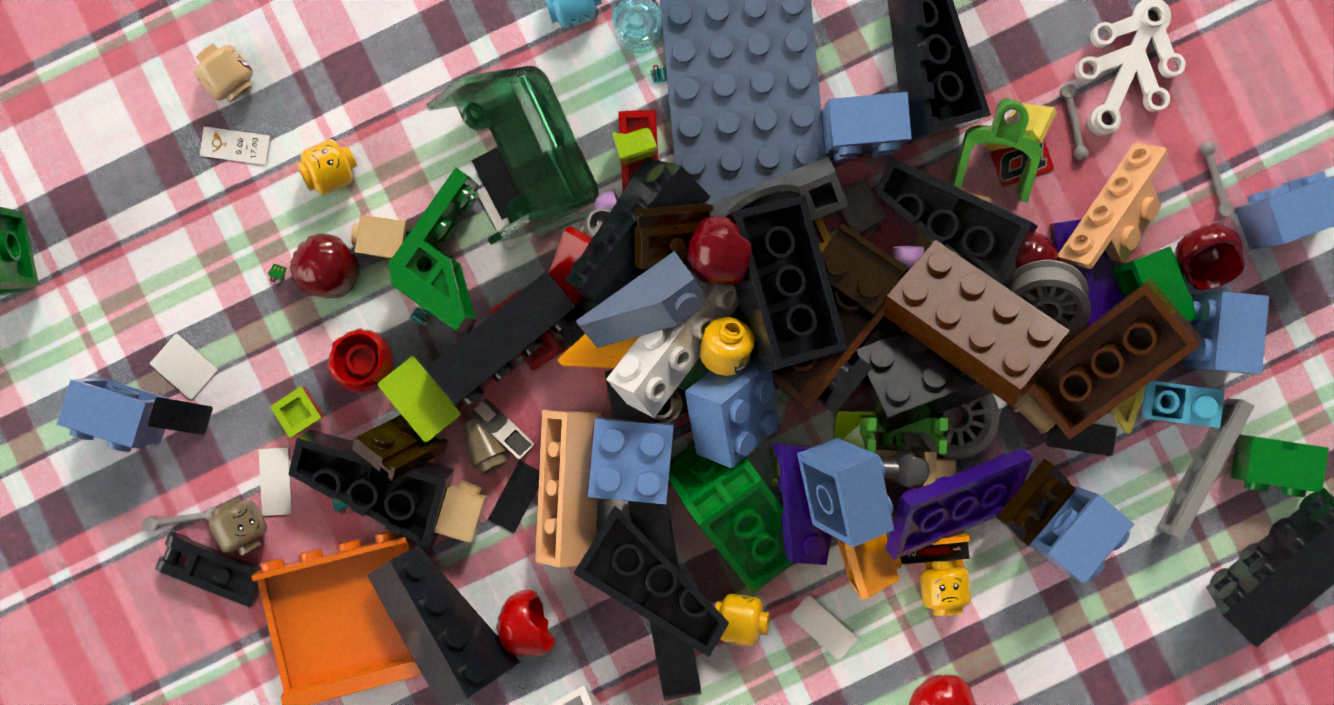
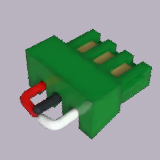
(277, 272)

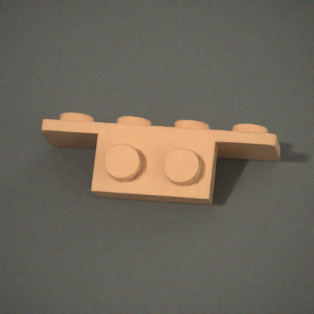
(1119, 211)

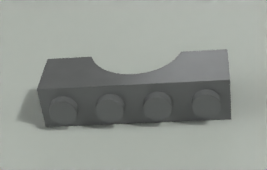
(815, 181)

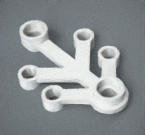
(1132, 60)

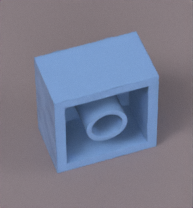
(866, 125)
(1288, 211)
(1231, 332)
(109, 412)
(732, 414)
(630, 460)
(846, 491)
(1083, 535)

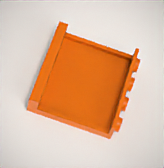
(330, 622)

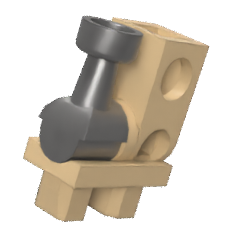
(915, 467)

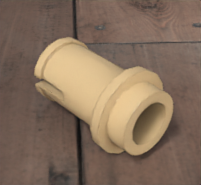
(1034, 413)

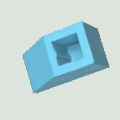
(1183, 404)

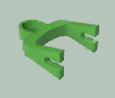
(1004, 132)
(931, 426)

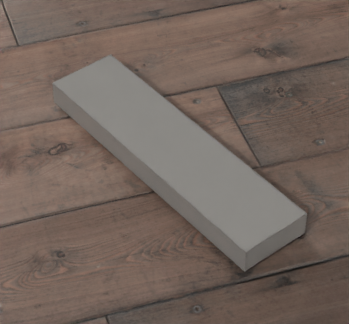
(1204, 469)

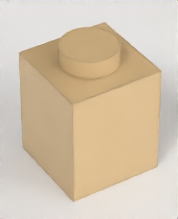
(379, 236)
(462, 512)

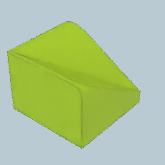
(634, 145)
(847, 426)

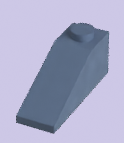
(648, 304)

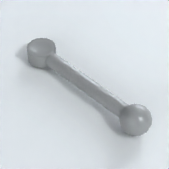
(1067, 92)
(1225, 208)
(152, 522)

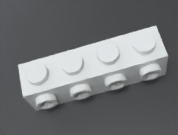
(663, 358)

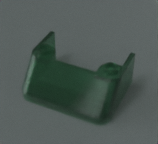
(533, 141)

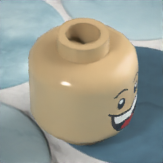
(223, 72)

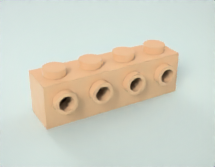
(571, 525)

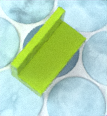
(419, 399)

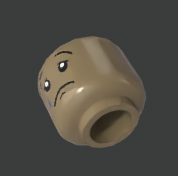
(237, 526)

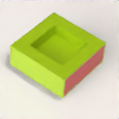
(297, 411)

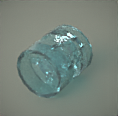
(637, 24)

